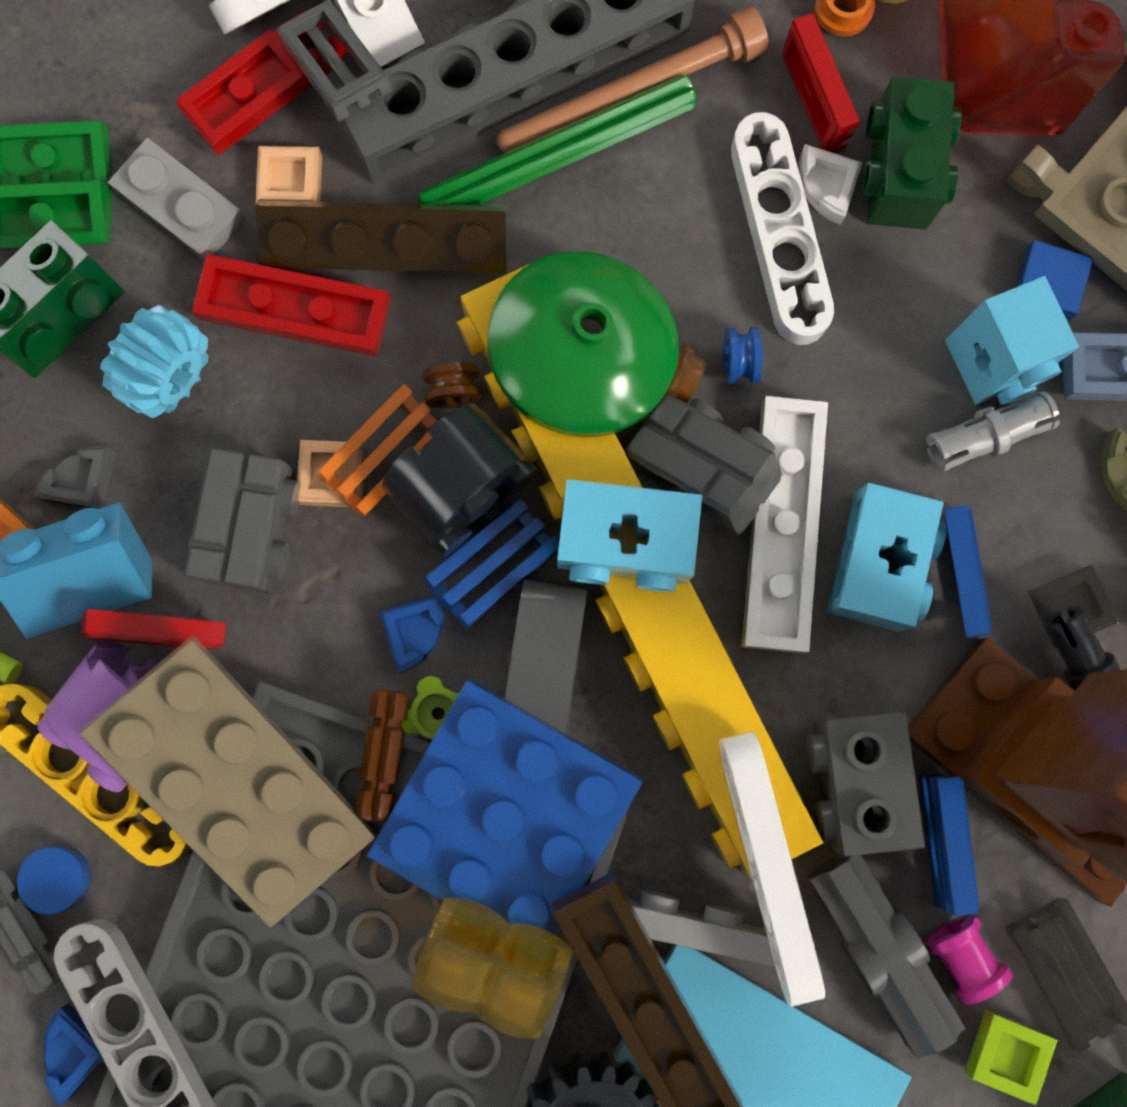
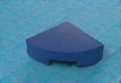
(413, 631)
(68, 1054)

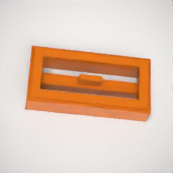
(416, 413)

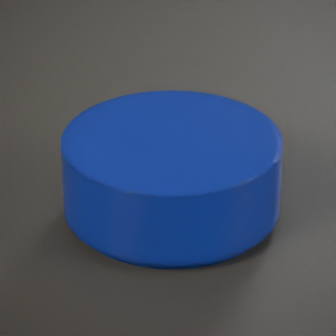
(53, 879)

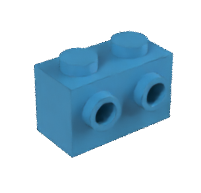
(73, 567)

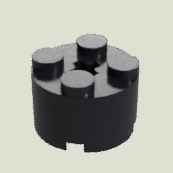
(458, 478)

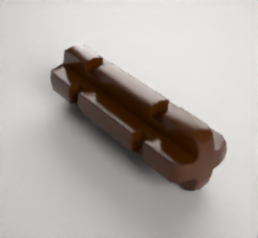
(381, 755)

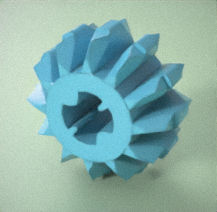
(154, 361)

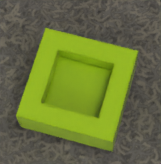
(1010, 1057)

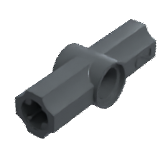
(886, 954)

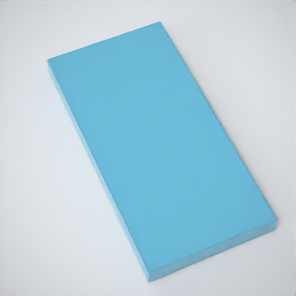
(776, 1050)

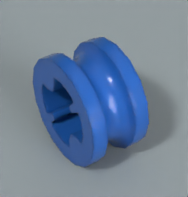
(742, 355)

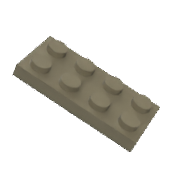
(228, 781)

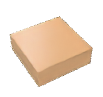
(288, 174)
(312, 457)

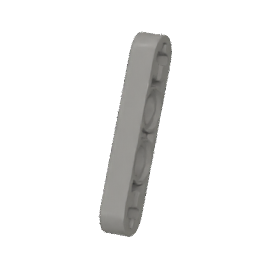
(154, 1032)

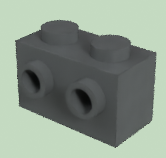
(874, 781)

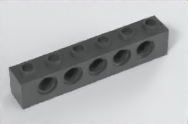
(500, 87)

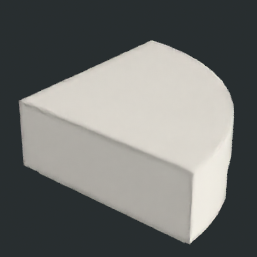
(828, 181)

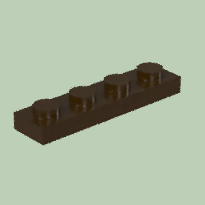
(382, 236)
(642, 997)

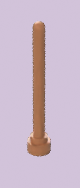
(740, 38)

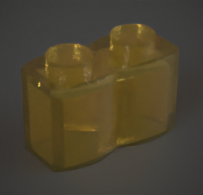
(492, 968)

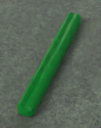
(564, 145)

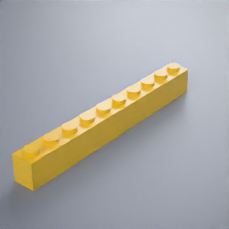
(667, 631)

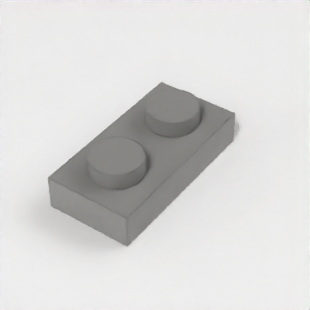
(176, 200)

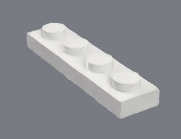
(786, 530)

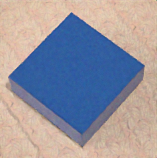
(1064, 271)

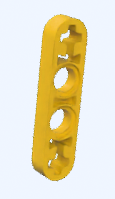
(77, 785)

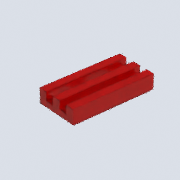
(819, 84)
(150, 629)

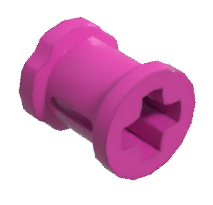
(968, 959)

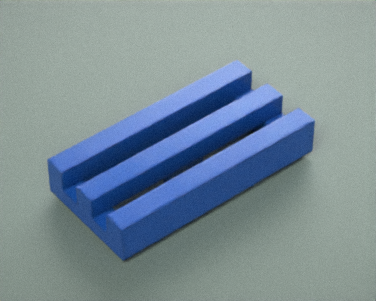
(531, 530)
(968, 571)
(949, 844)

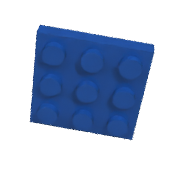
(504, 811)

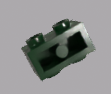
(911, 152)
(50, 298)

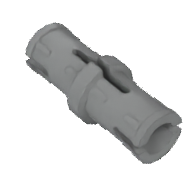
(992, 431)

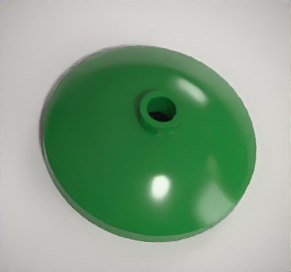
(577, 378)

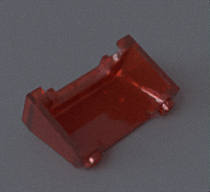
(1027, 61)

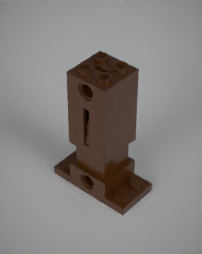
(1039, 759)

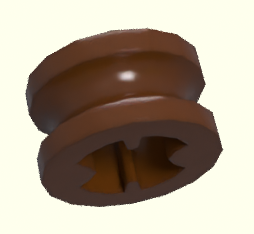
(451, 385)

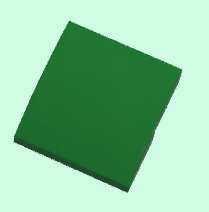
(55, 176)

